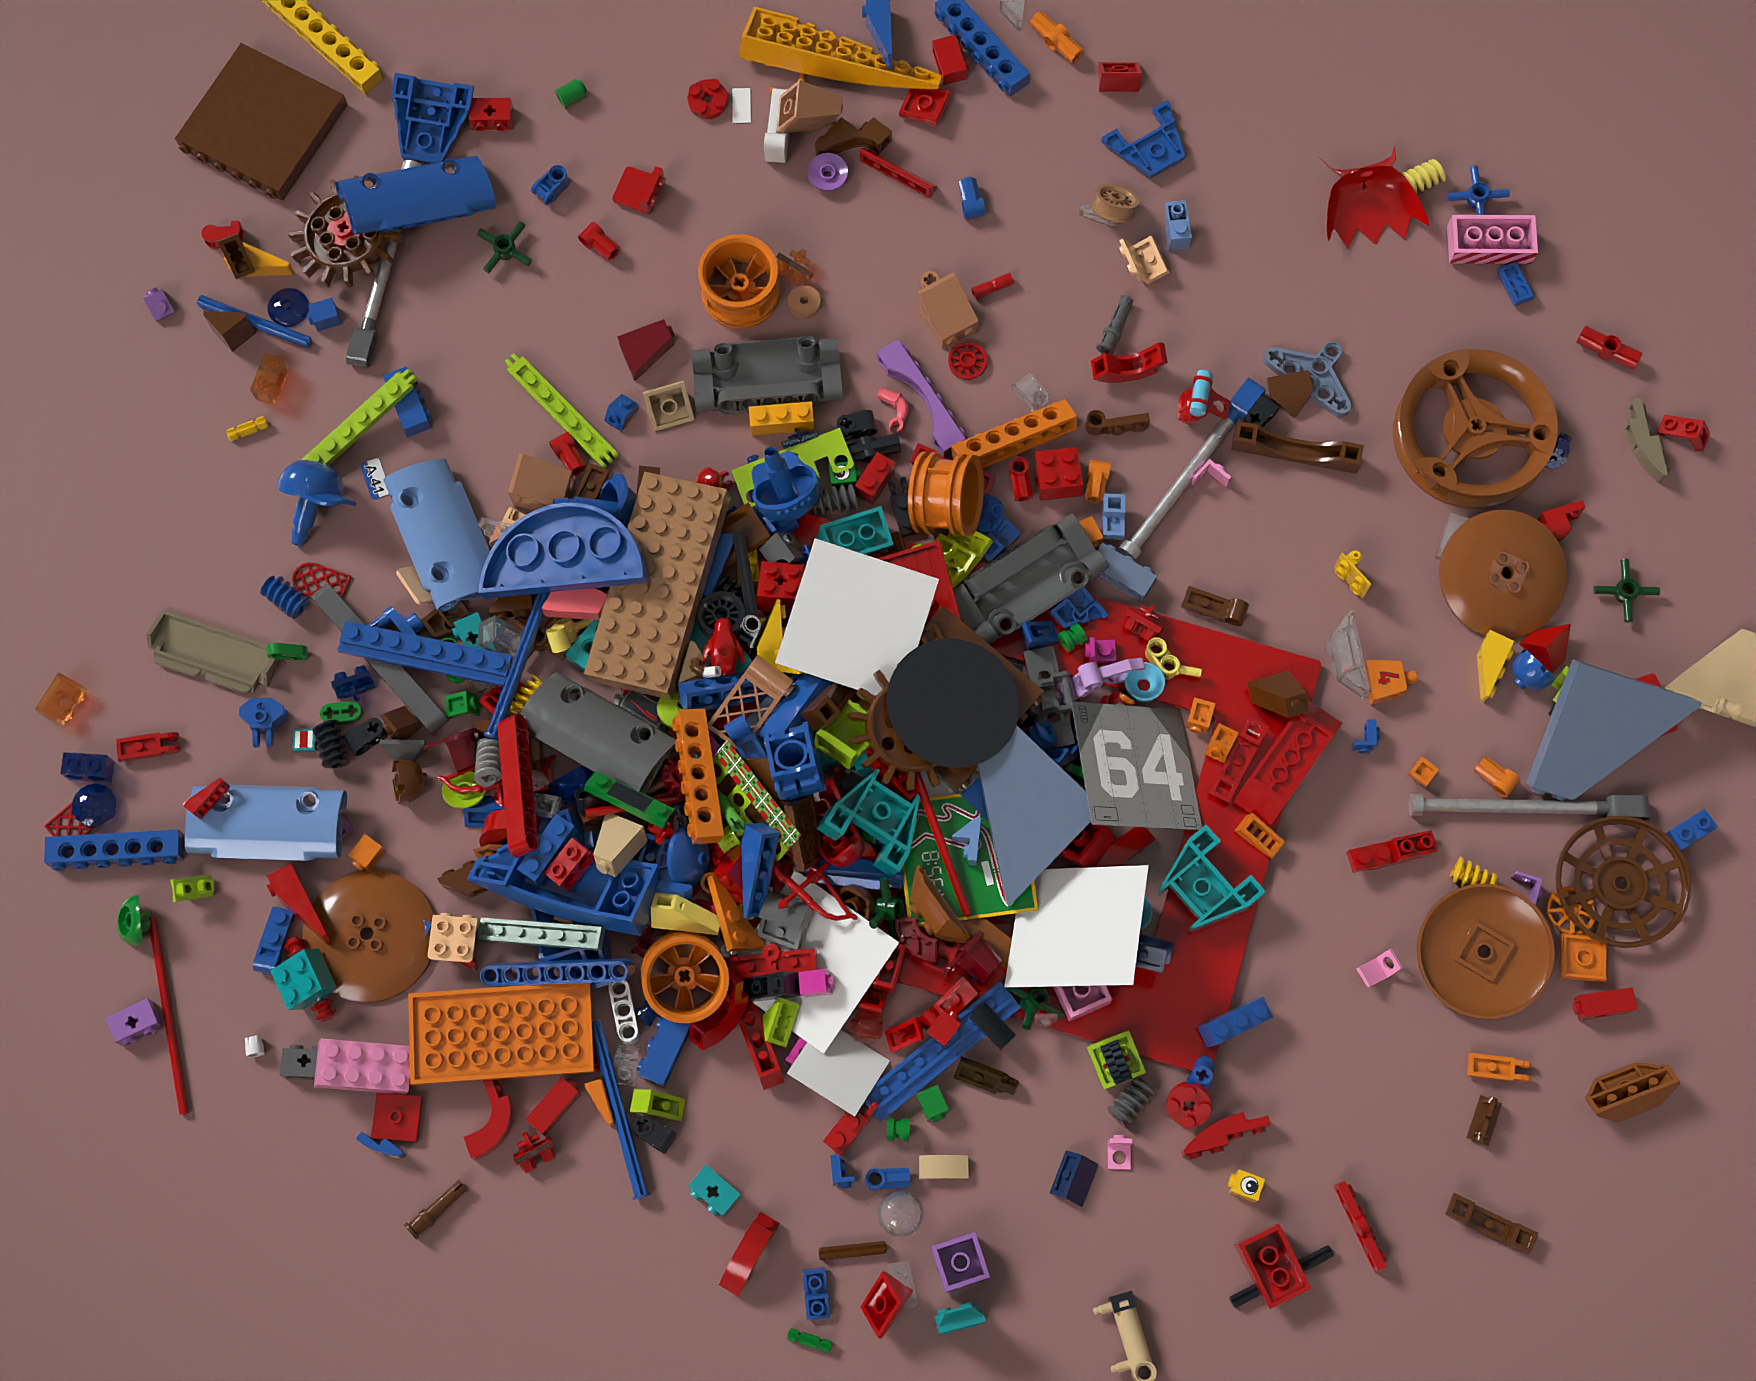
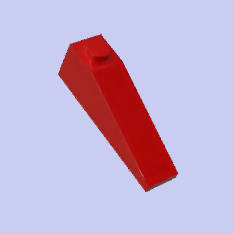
(291, 893)
(760, 1050)

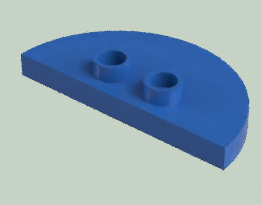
(562, 551)

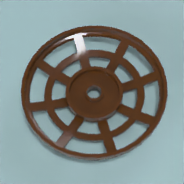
(1633, 875)

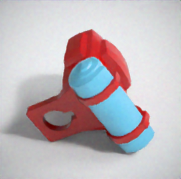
(1200, 400)

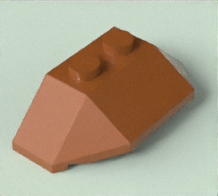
(935, 911)
(1631, 1090)

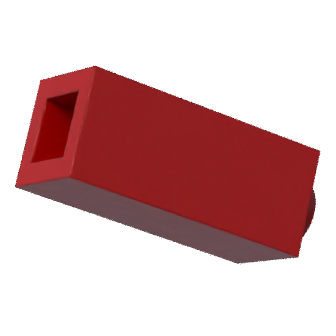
(1604, 1003)
(553, 1105)

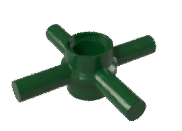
(502, 240)
(1623, 597)
(888, 908)
(1033, 1001)

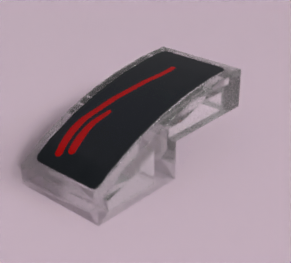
(641, 707)

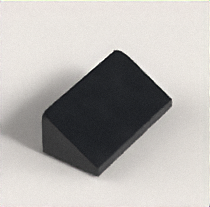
(992, 1026)

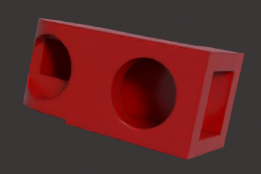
(212, 233)

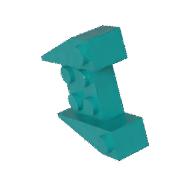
(880, 815)
(1203, 887)

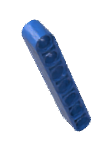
(567, 972)

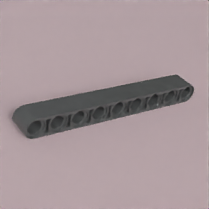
(392, 674)

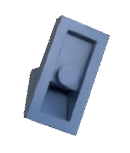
(970, 834)

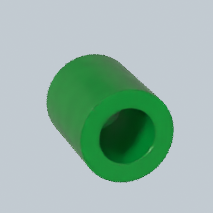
(571, 93)

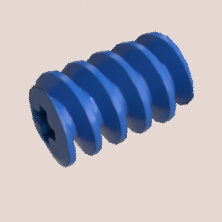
(284, 597)
(1042, 735)

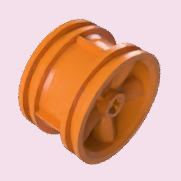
(739, 287)
(946, 494)
(684, 1008)

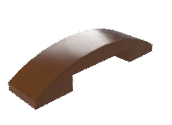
(1490, 1224)

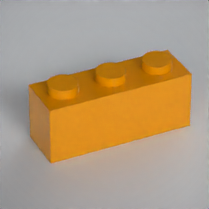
(781, 418)

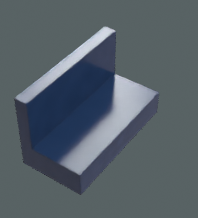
(1074, 1178)

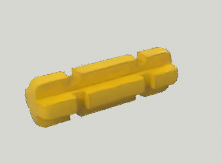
(247, 428)

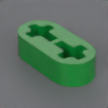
(287, 651)
(343, 718)

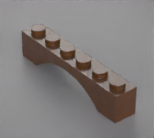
(1331, 455)
(827, 705)

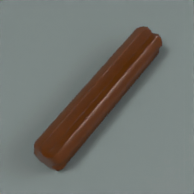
(852, 1250)

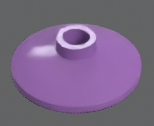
(827, 164)

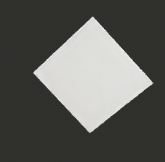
(842, 1073)

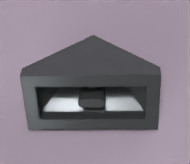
(404, 749)

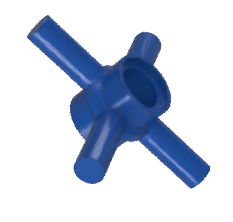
(1479, 188)

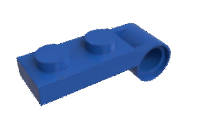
(744, 738)
(273, 940)

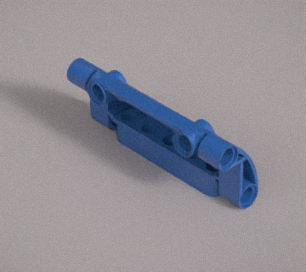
(417, 195)

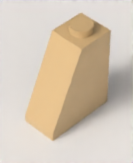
(617, 844)

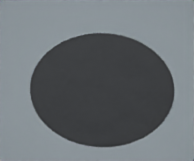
(952, 703)

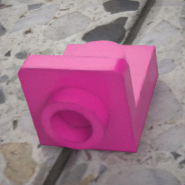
(1100, 651)

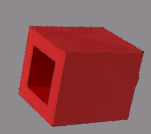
(944, 1027)

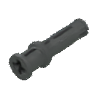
(1112, 333)

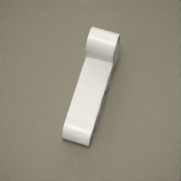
(775, 144)

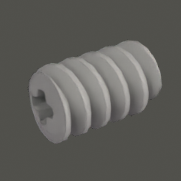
(487, 762)

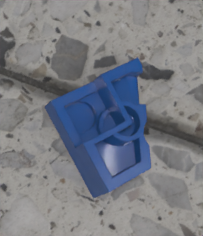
(1077, 608)

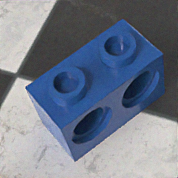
(1692, 829)

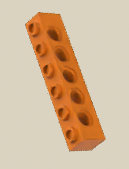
(1019, 434)
(696, 722)

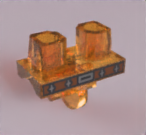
(801, 273)

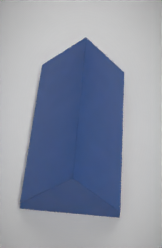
(790, 709)

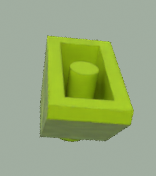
(657, 1104)

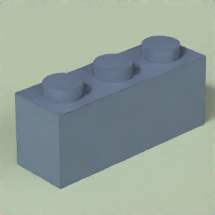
(1126, 573)

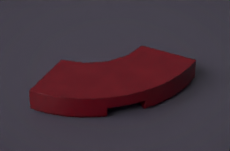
(915, 941)

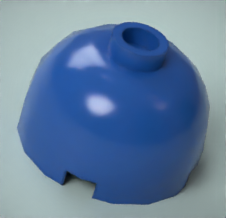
(1531, 672)

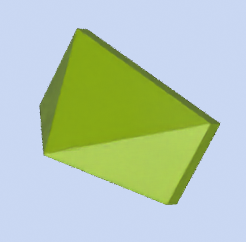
(779, 1021)

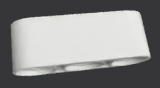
(628, 1021)

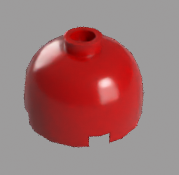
(845, 849)

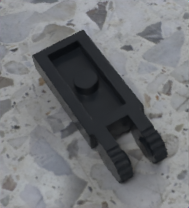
(900, 507)

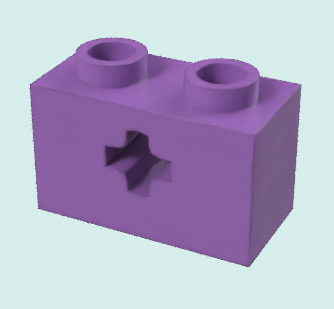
(121, 1022)

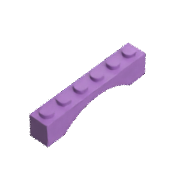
(898, 365)

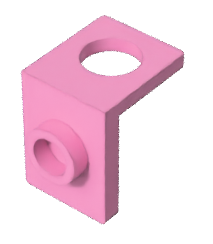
(1215, 470)
(1377, 970)
(1122, 1144)

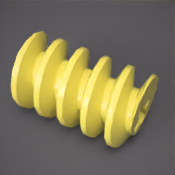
(1425, 174)

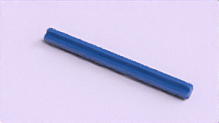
(258, 322)

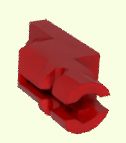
(1558, 518)

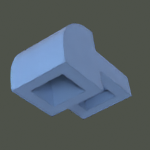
(1113, 516)

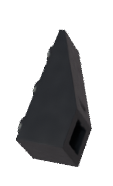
(772, 986)

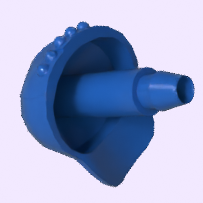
(315, 486)
(784, 486)
(614, 498)

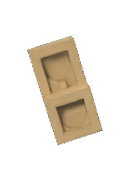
(943, 1167)

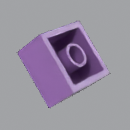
(960, 1262)

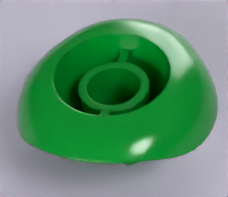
(132, 921)

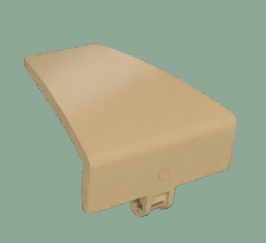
(1724, 679)

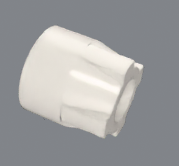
(254, 1046)

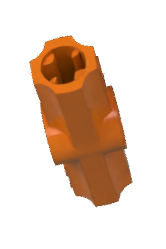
(1056, 37)

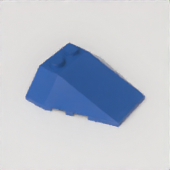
(428, 115)

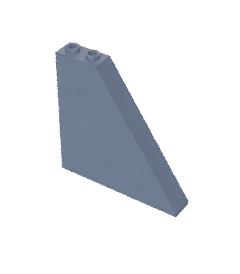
(1600, 726)
(1030, 811)

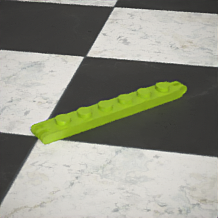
(560, 410)
(363, 418)

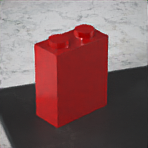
(730, 873)

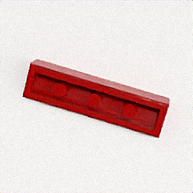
(897, 172)

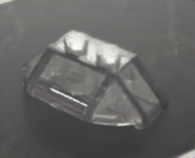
(1348, 657)

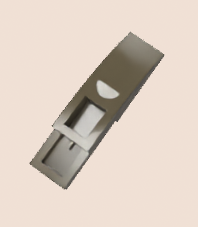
(1645, 447)

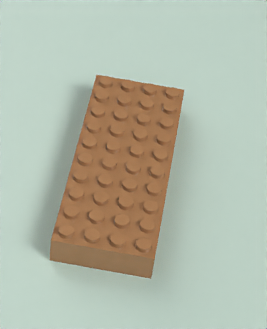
(651, 623)

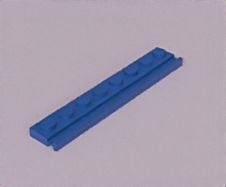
(425, 653)
(934, 1058)

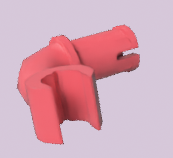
(898, 402)

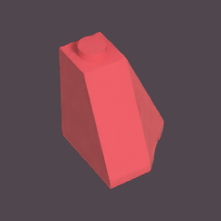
(575, 604)

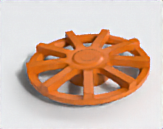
(1575, 909)

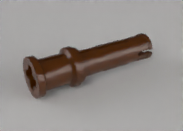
(426, 1216)

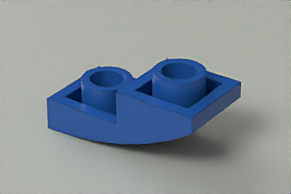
(816, 1293)

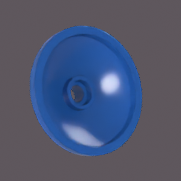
(686, 860)

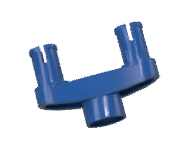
(409, 625)

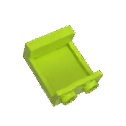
(836, 737)

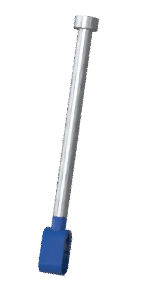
(1239, 407)

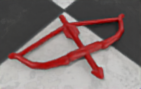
(479, 789)
(812, 876)

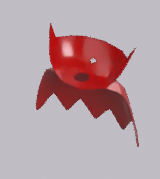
(1384, 201)

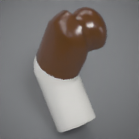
(705, 672)

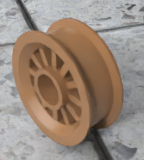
(1115, 203)

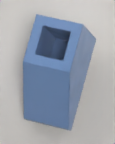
(1177, 225)

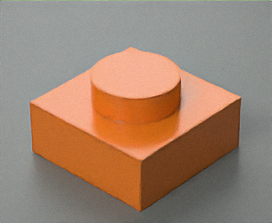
(1423, 772)

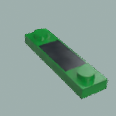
(629, 799)

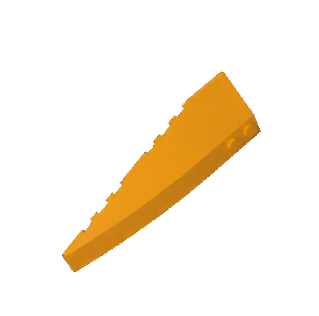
(790, 45)

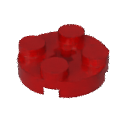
(709, 88)
(1189, 1116)

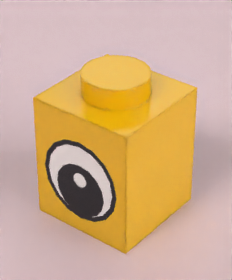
(1245, 1185)

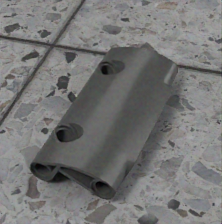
(766, 374)
(1028, 579)
(597, 732)

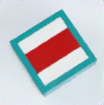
(304, 740)

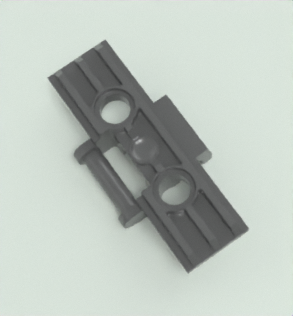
(1042, 661)

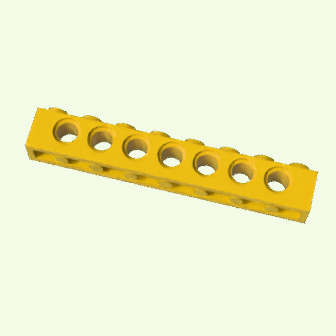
(363, 79)

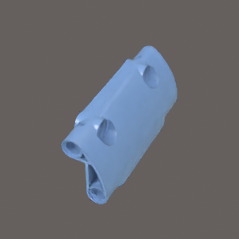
(438, 531)
(269, 824)

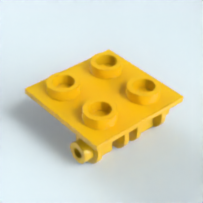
(1347, 570)

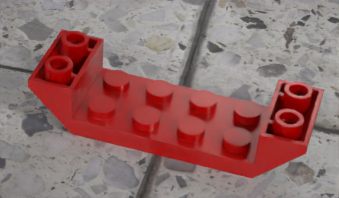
(1287, 763)

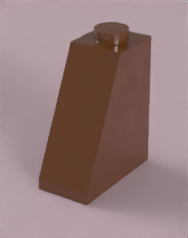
(1279, 694)

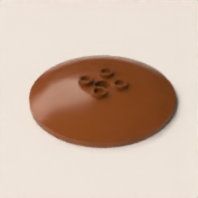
(1474, 581)
(1518, 945)
(396, 952)

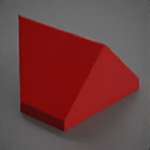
(1548, 645)

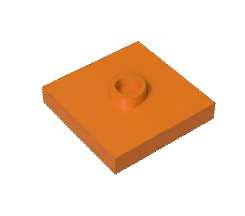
(1582, 958)

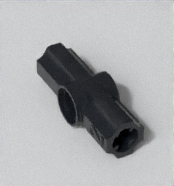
(868, 446)

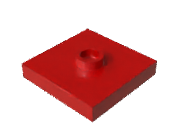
(925, 105)
(396, 1117)

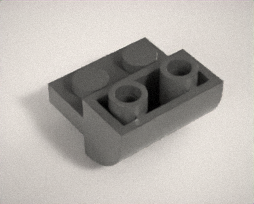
(784, 925)

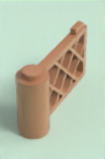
(764, 677)

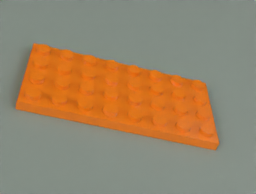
(500, 1033)

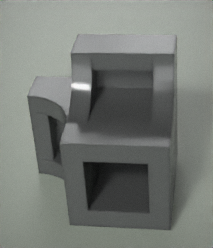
(782, 548)

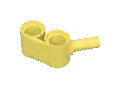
(565, 632)
(1166, 658)

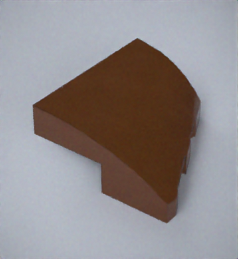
(442, 622)

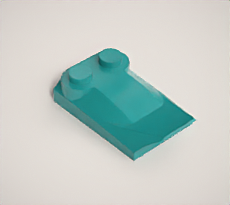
(860, 532)
(957, 1319)

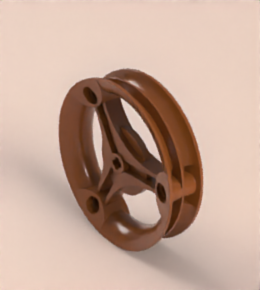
(1482, 415)

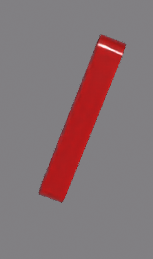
(517, 786)

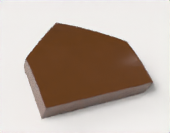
(1290, 391)

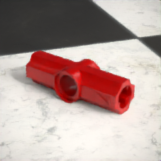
(1597, 342)

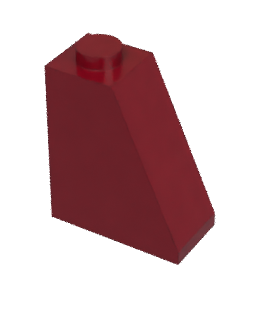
(645, 346)

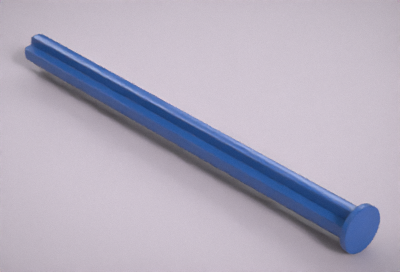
(517, 666)
(618, 1111)

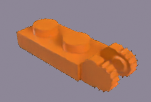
(1496, 1067)

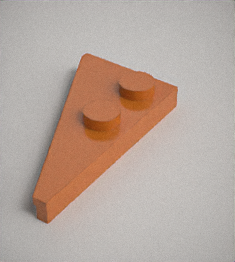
(736, 929)

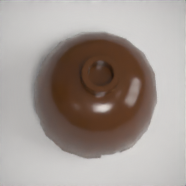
(408, 780)
(859, 900)

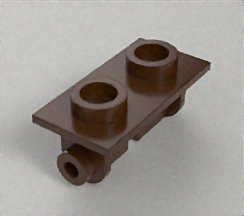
(1484, 1120)

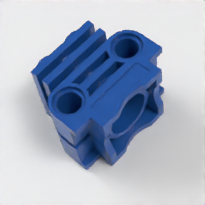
(794, 762)

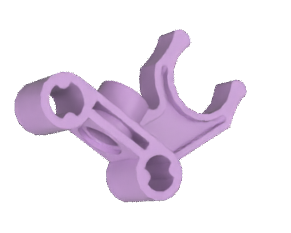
(1091, 677)

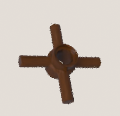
(543, 645)

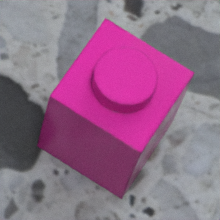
(816, 982)

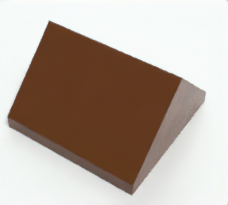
(230, 327)

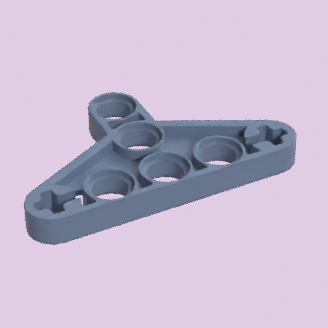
(1322, 380)

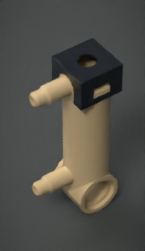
(1131, 1333)

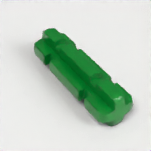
(809, 1340)

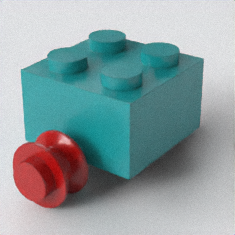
(305, 980)

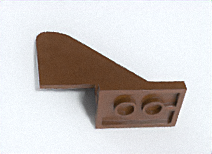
(799, 812)

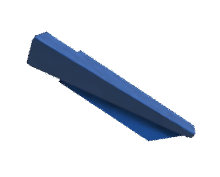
(860, 873)

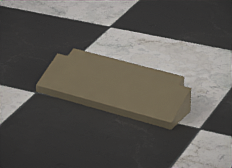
(210, 652)

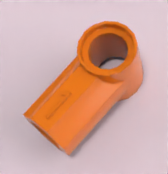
(1097, 476)
(1501, 780)

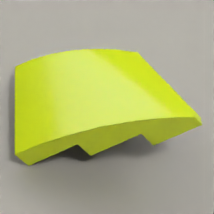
(963, 553)

